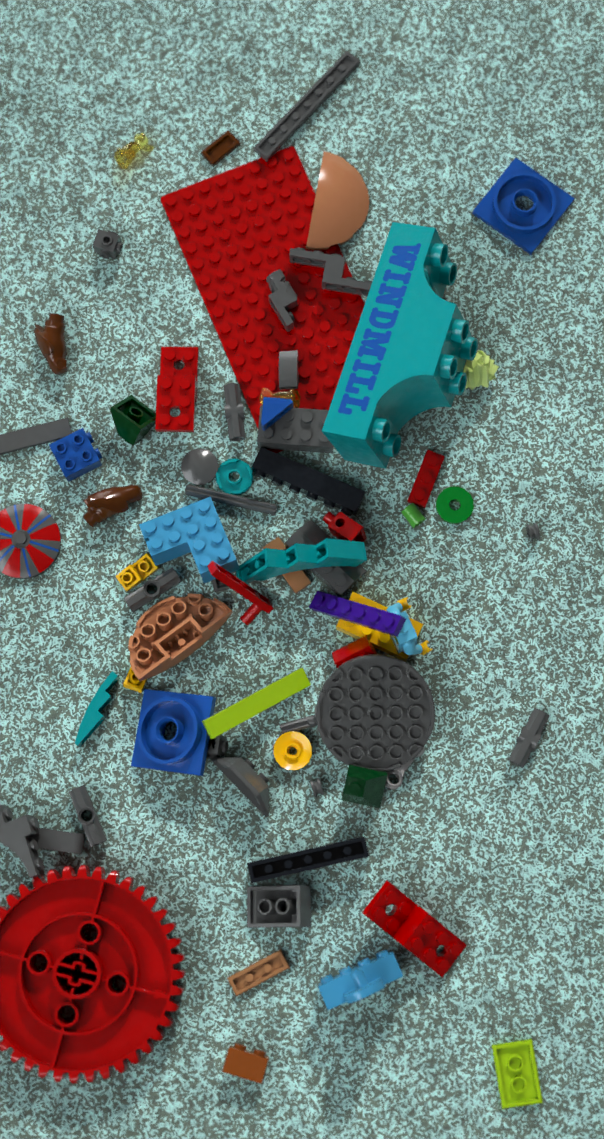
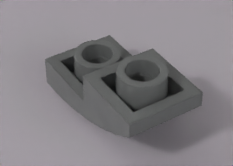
(288, 370)

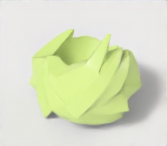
(480, 370)

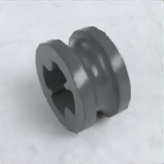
(533, 531)
(316, 787)

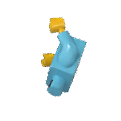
(407, 637)

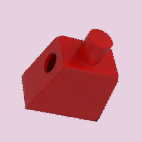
(344, 527)

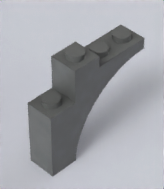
(18, 836)

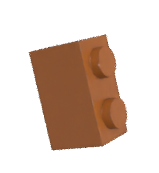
(245, 1063)

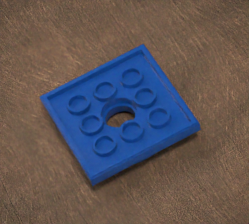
(520, 226)
(188, 748)

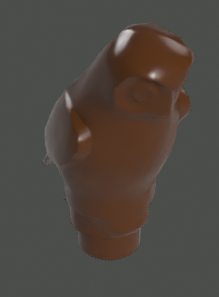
(53, 343)
(110, 502)

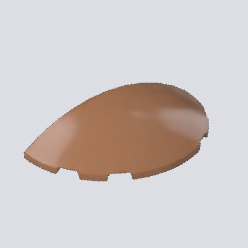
(339, 203)
(173, 632)

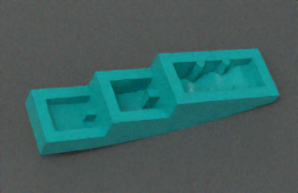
(93, 717)

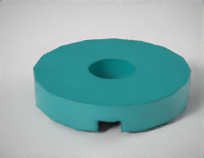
(240, 486)

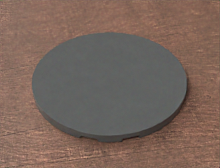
(375, 712)

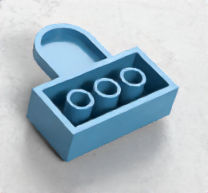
(360, 981)

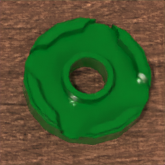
(454, 494)

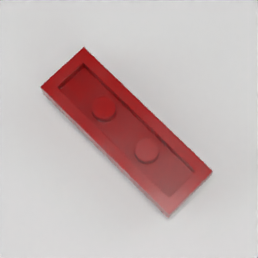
(426, 478)

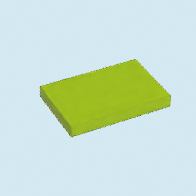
(516, 1073)

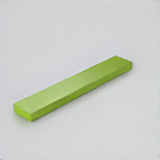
(256, 703)

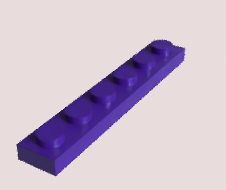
(357, 613)

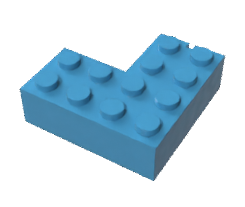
(192, 530)

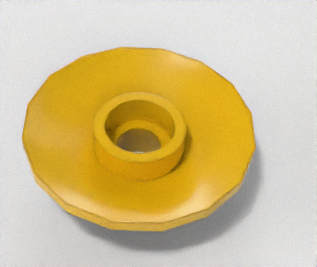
(292, 740)

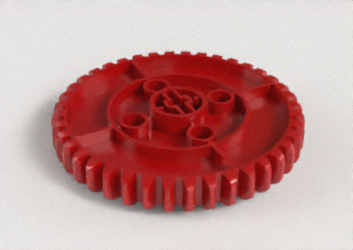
(107, 1021)

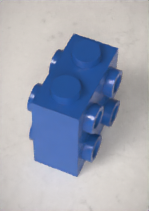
(76, 454)

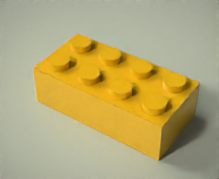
(378, 639)

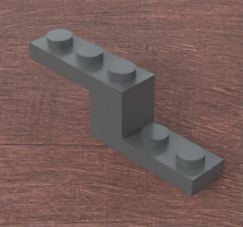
(333, 271)

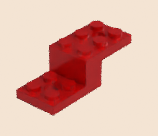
(177, 389)
(414, 928)

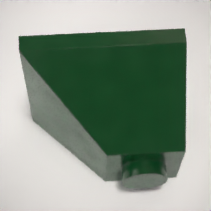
(132, 419)
(364, 786)

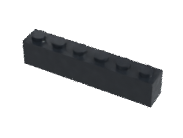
(308, 481)
(307, 859)

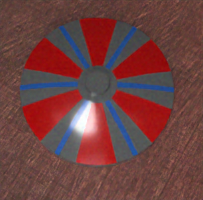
(27, 541)

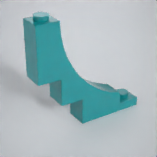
(300, 557)

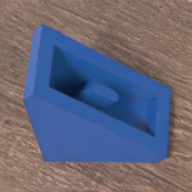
(273, 410)

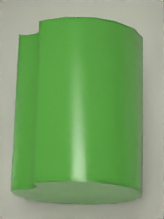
(413, 515)

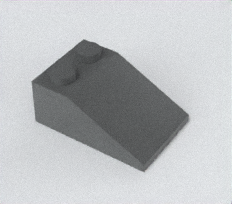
(278, 906)

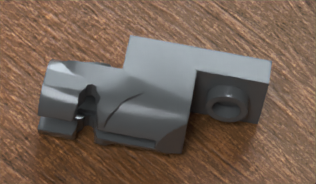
(282, 298)

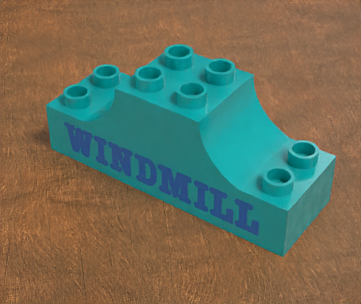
(404, 350)

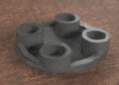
(199, 466)

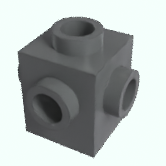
(107, 244)
(221, 747)

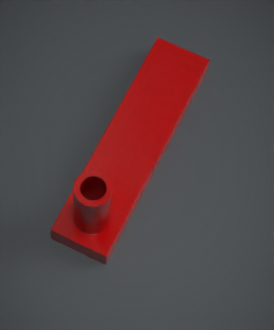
(259, 601)

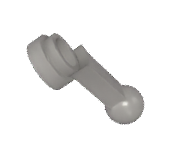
(399, 772)

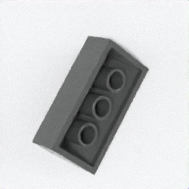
(337, 578)

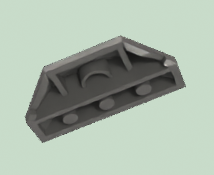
(246, 780)

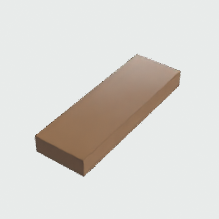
(297, 580)
(258, 972)

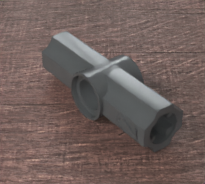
(234, 412)
(163, 583)
(528, 737)
(92, 828)

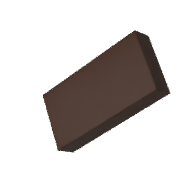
(220, 148)

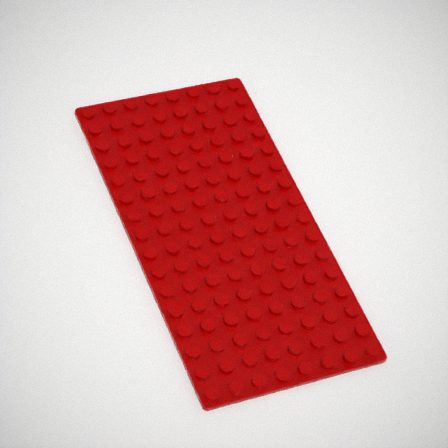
(233, 238)

